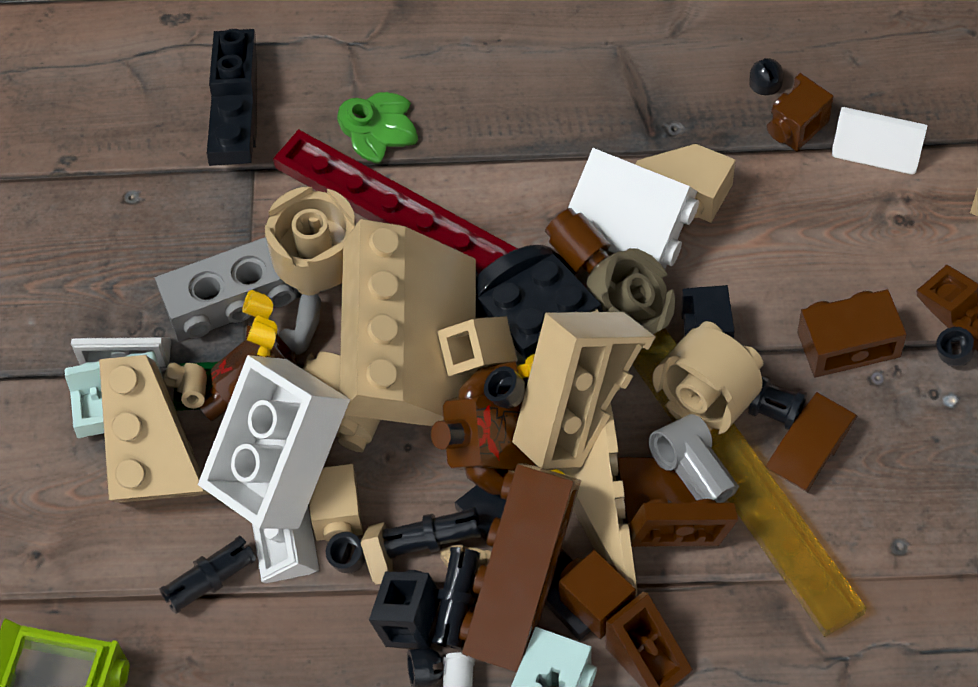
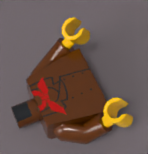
(260, 341)
(481, 433)

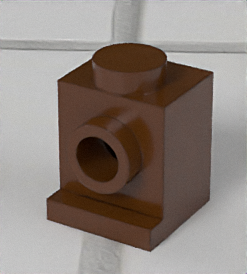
(800, 113)

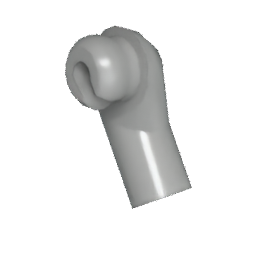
(306, 324)

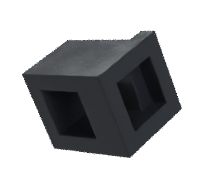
(708, 305)
(405, 609)

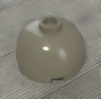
(634, 285)

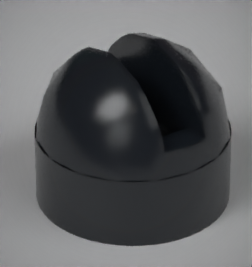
(760, 80)
(945, 350)
(508, 380)
(339, 551)
(421, 669)

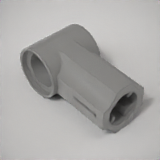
(688, 451)

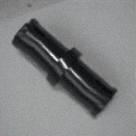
(432, 532)
(207, 574)
(455, 597)

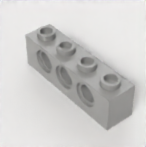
(225, 278)

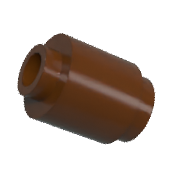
(577, 241)

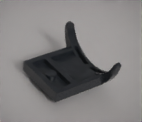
(528, 286)

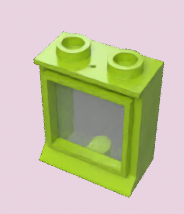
(58, 659)

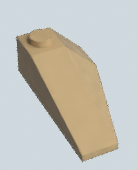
(601, 502)

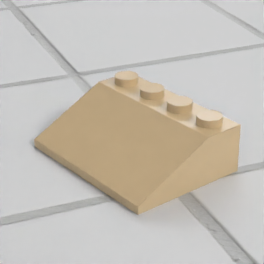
(393, 303)

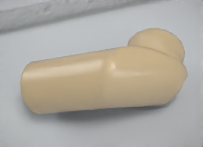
(189, 381)

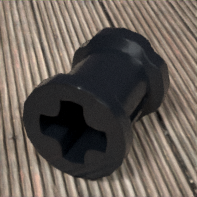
(793, 401)

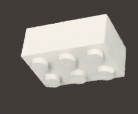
(273, 442)

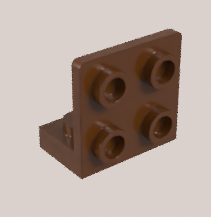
(665, 511)

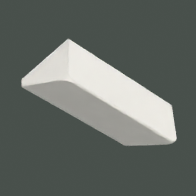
(878, 140)
(101, 348)
(286, 552)

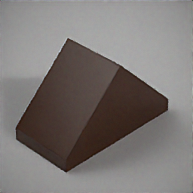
(645, 645)

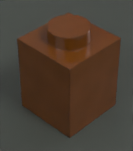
(594, 591)

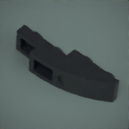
(233, 97)

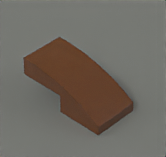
(952, 299)
(811, 441)

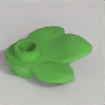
(382, 124)

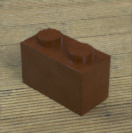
(851, 332)

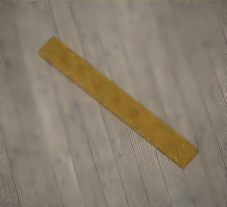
(771, 517)

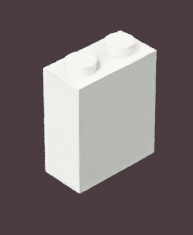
(634, 206)

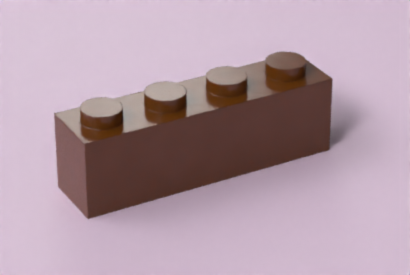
(520, 565)

